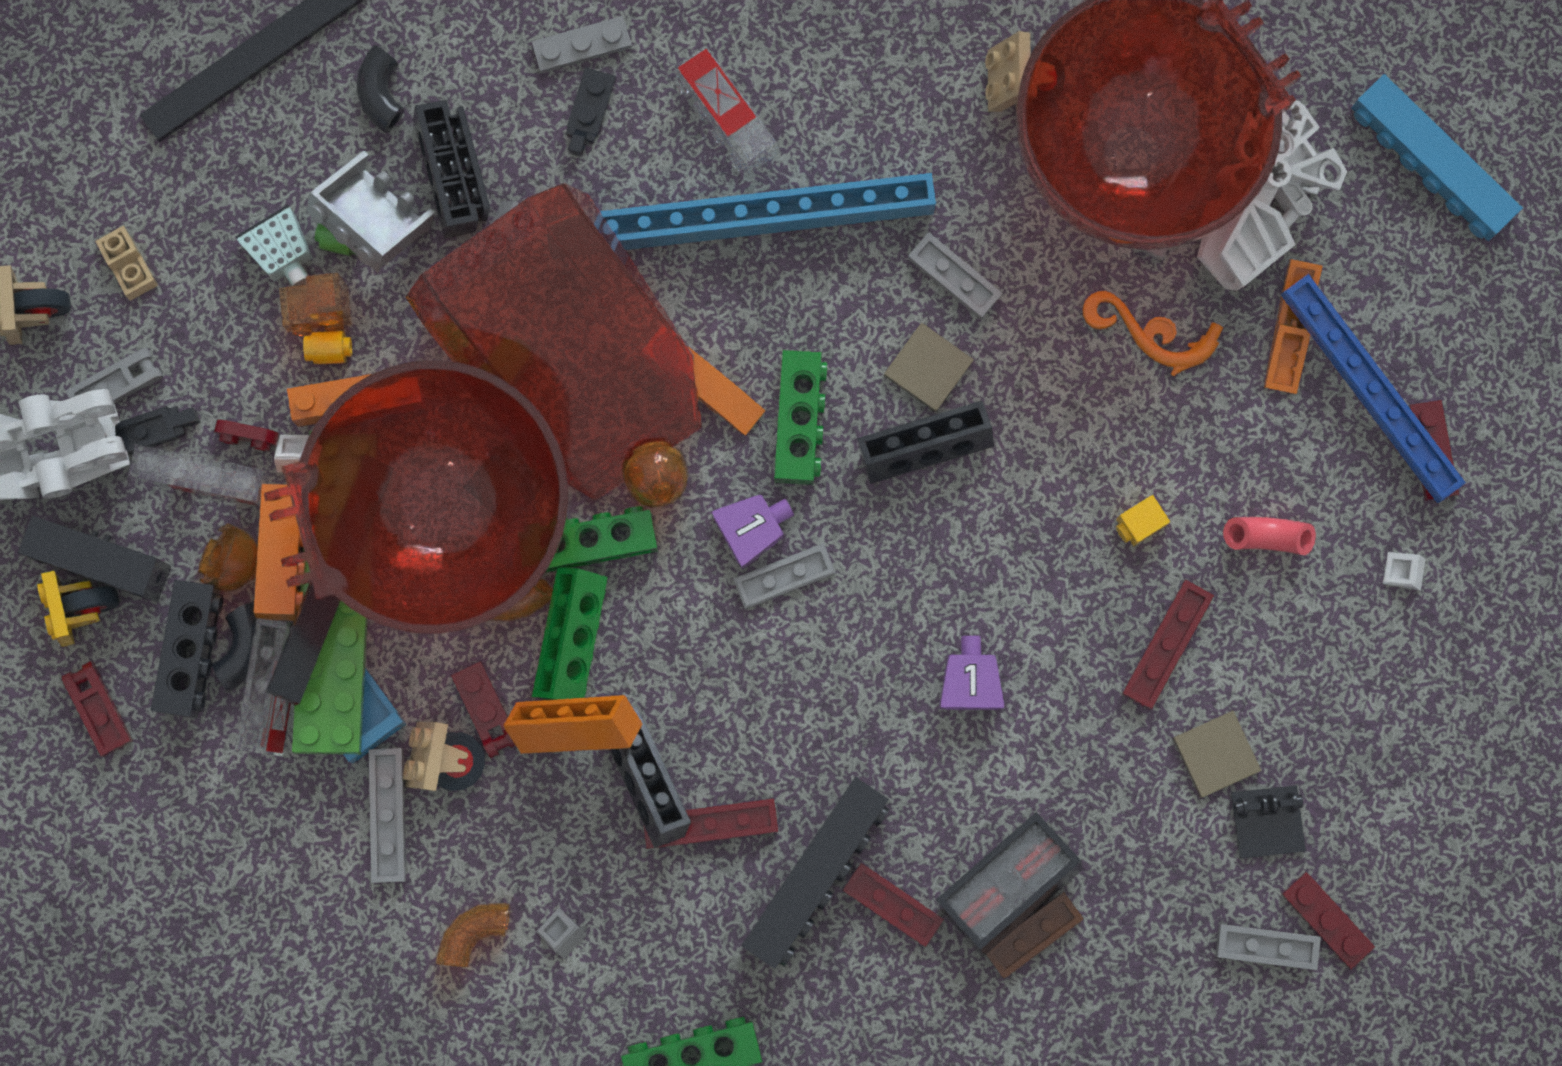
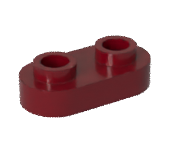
(232, 432)

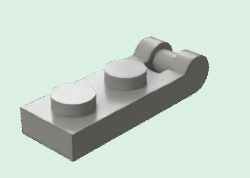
(119, 378)

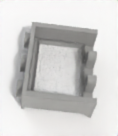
(366, 213)

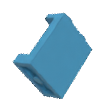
(379, 718)

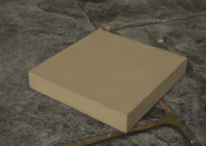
(928, 367)
(1216, 754)

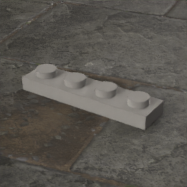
(387, 815)

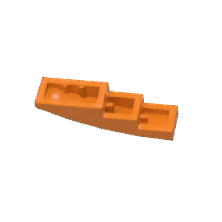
(1290, 335)
(725, 397)

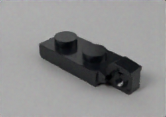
(589, 109)
(155, 427)

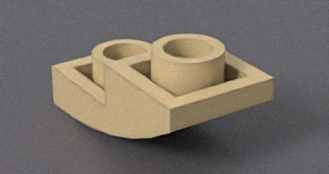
(126, 263)

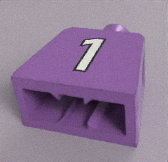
(751, 527)
(971, 679)

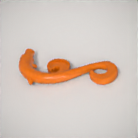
(1180, 361)

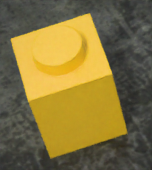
(1141, 521)

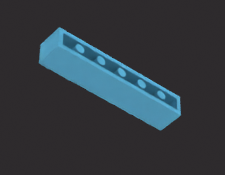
(1435, 158)

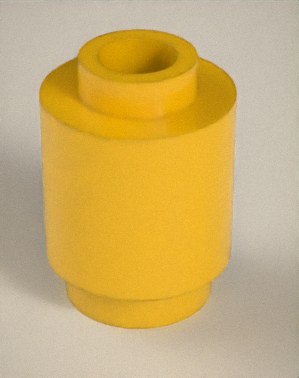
(327, 347)

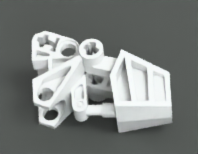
(1260, 232)
(85, 443)

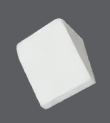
(289, 450)
(1404, 570)

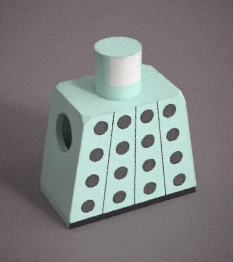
(278, 246)

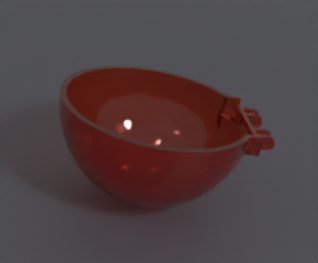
(1150, 119)
(427, 498)

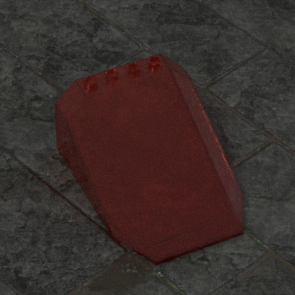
(571, 327)

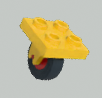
(73, 605)

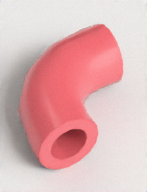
(1269, 534)

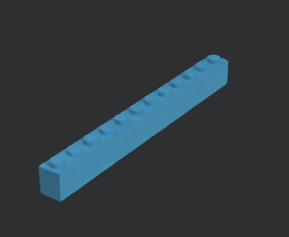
(773, 211)

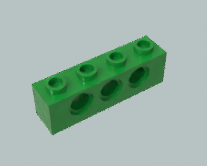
(795, 367)
(640, 542)
(569, 634)
(742, 1034)

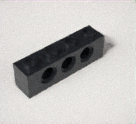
(926, 442)
(651, 788)

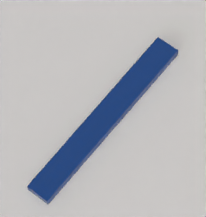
(1373, 388)

